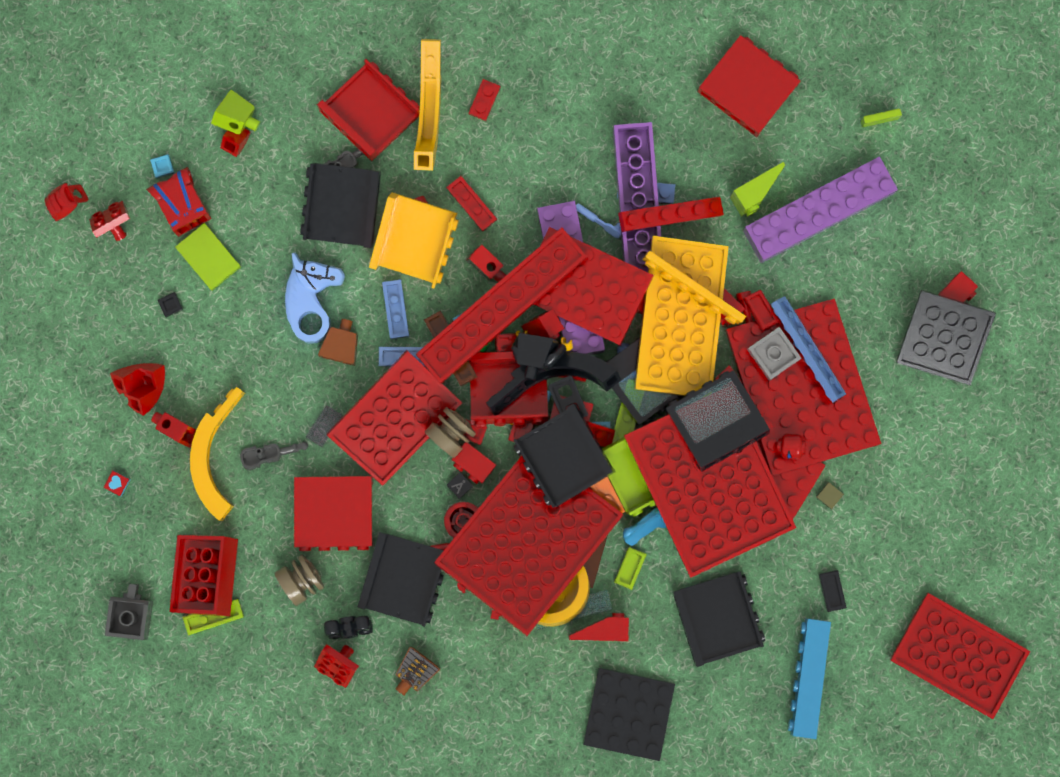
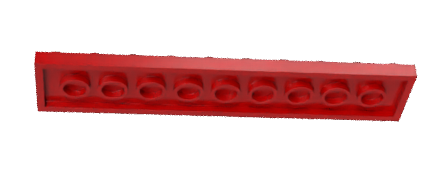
(501, 305)

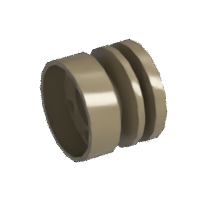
(450, 432)
(300, 579)

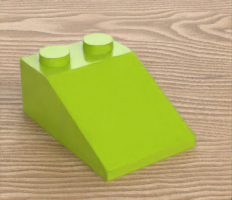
(750, 195)

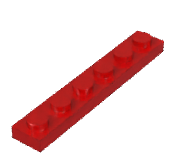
(670, 214)

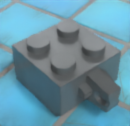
(129, 615)

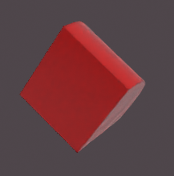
(233, 142)

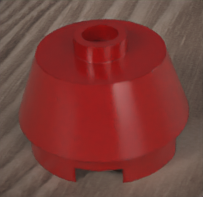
(458, 516)

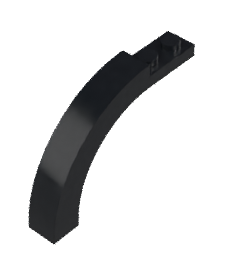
(568, 365)

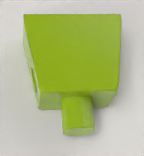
(235, 114)

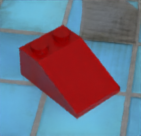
(607, 629)

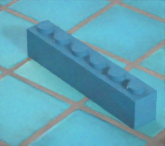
(810, 678)

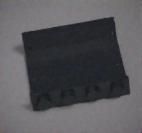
(341, 204)
(402, 579)

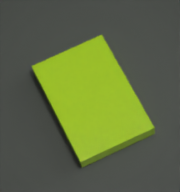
(208, 257)

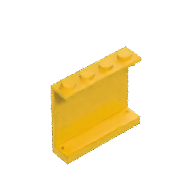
(414, 238)

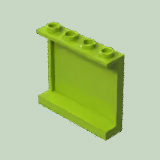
(627, 478)

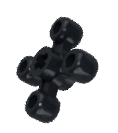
(348, 627)

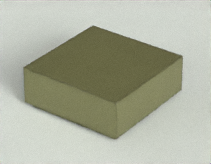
(829, 495)

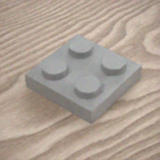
(774, 353)

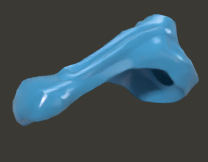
(646, 525)

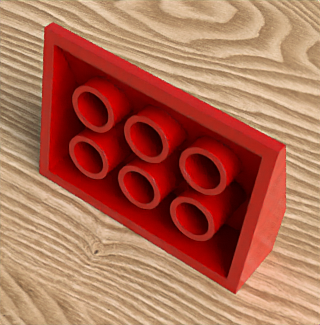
(203, 575)

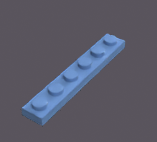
(808, 349)

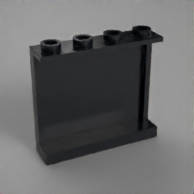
(563, 456)
(718, 618)

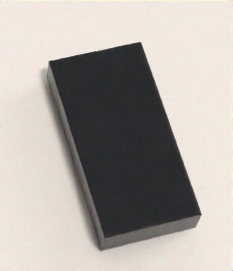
(832, 591)

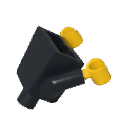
(537, 352)

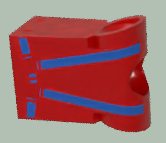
(180, 202)

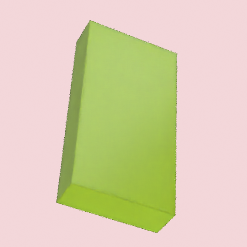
(881, 117)
(630, 568)

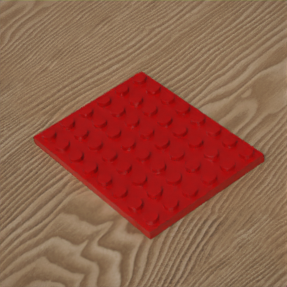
(798, 402)
(710, 511)
(523, 552)

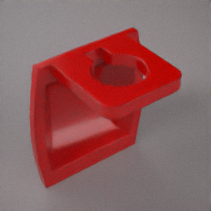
(62, 202)

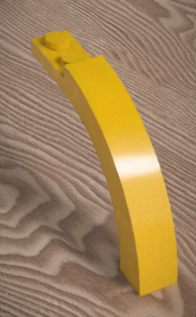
(430, 102)
(200, 453)

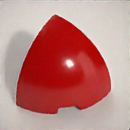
(140, 384)

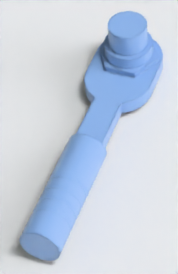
(615, 230)

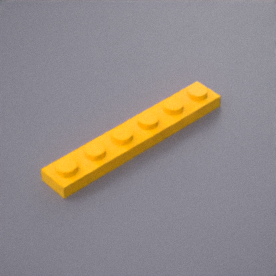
(687, 284)

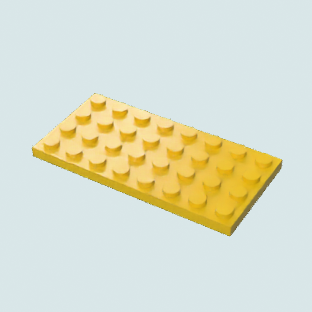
(676, 329)

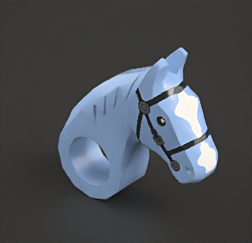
(300, 297)

